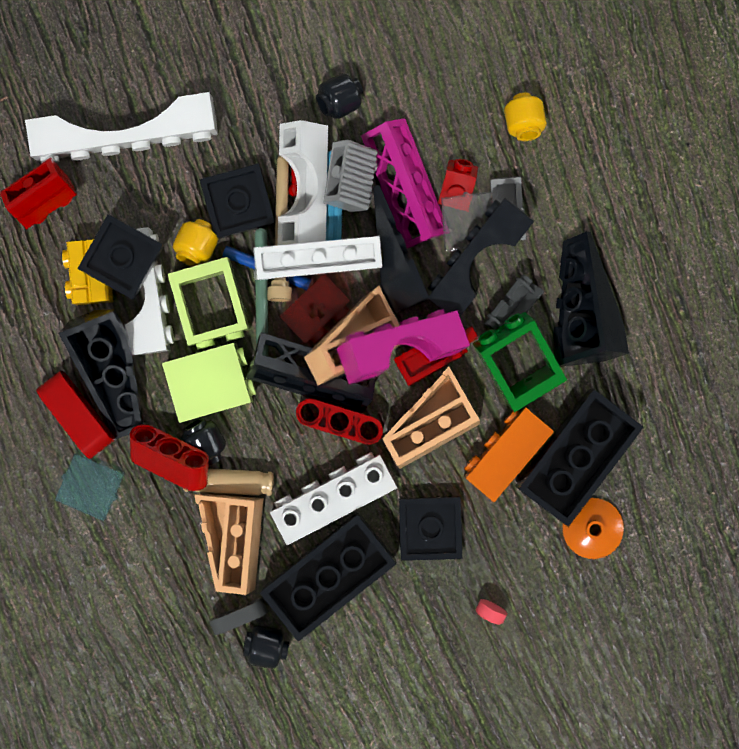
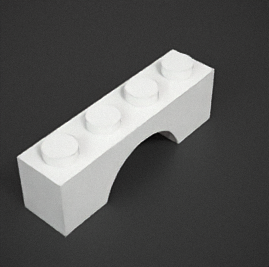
(306, 150)
(149, 330)

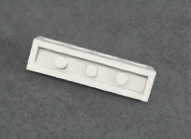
(317, 258)

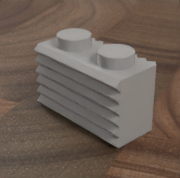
(350, 176)

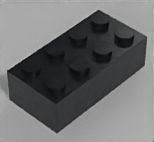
(579, 456)
(328, 576)

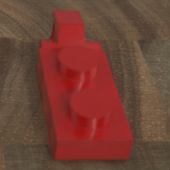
(416, 366)

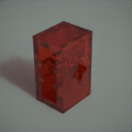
(320, 293)

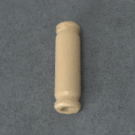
(238, 482)

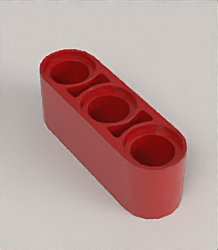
(75, 414)
(324, 423)
(169, 457)

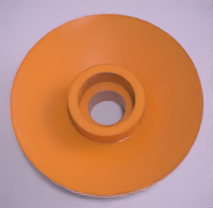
(606, 541)

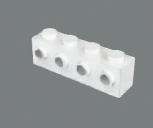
(332, 499)

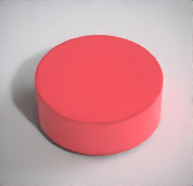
(491, 612)

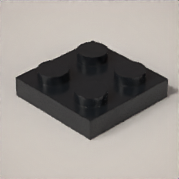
(237, 201)
(121, 257)
(430, 528)

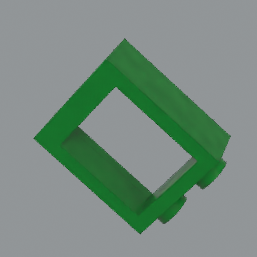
(531, 386)

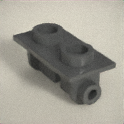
(517, 300)

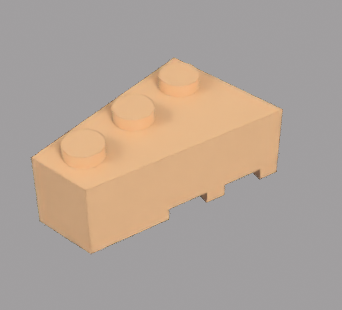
(365, 316)
(432, 421)
(232, 539)

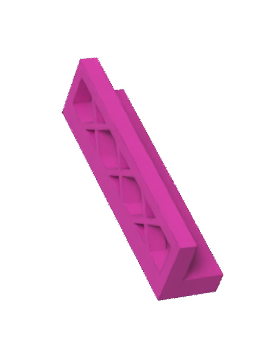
(409, 179)

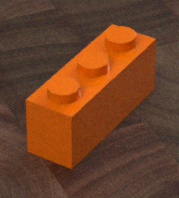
(507, 453)

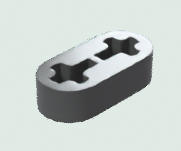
(238, 616)

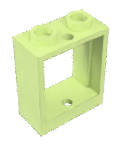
(199, 273)

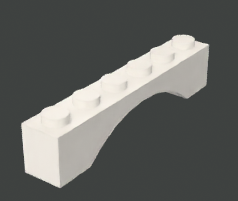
(184, 119)

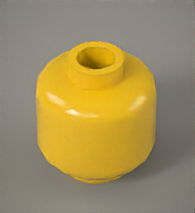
(525, 117)
(195, 242)

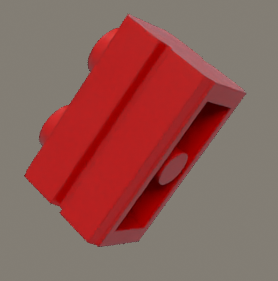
(38, 193)

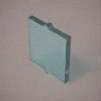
(89, 487)

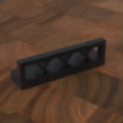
(301, 380)

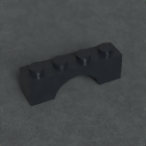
(505, 226)

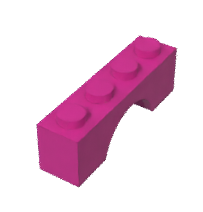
(370, 354)

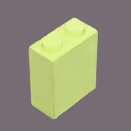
(209, 382)

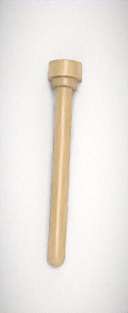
(279, 289)

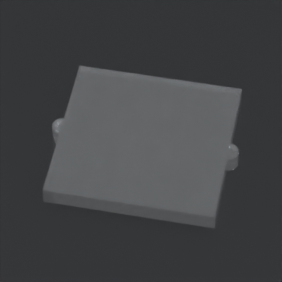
(461, 215)

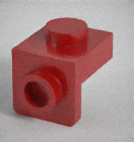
(459, 178)

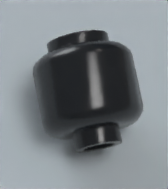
(339, 96)
(206, 437)
(265, 647)

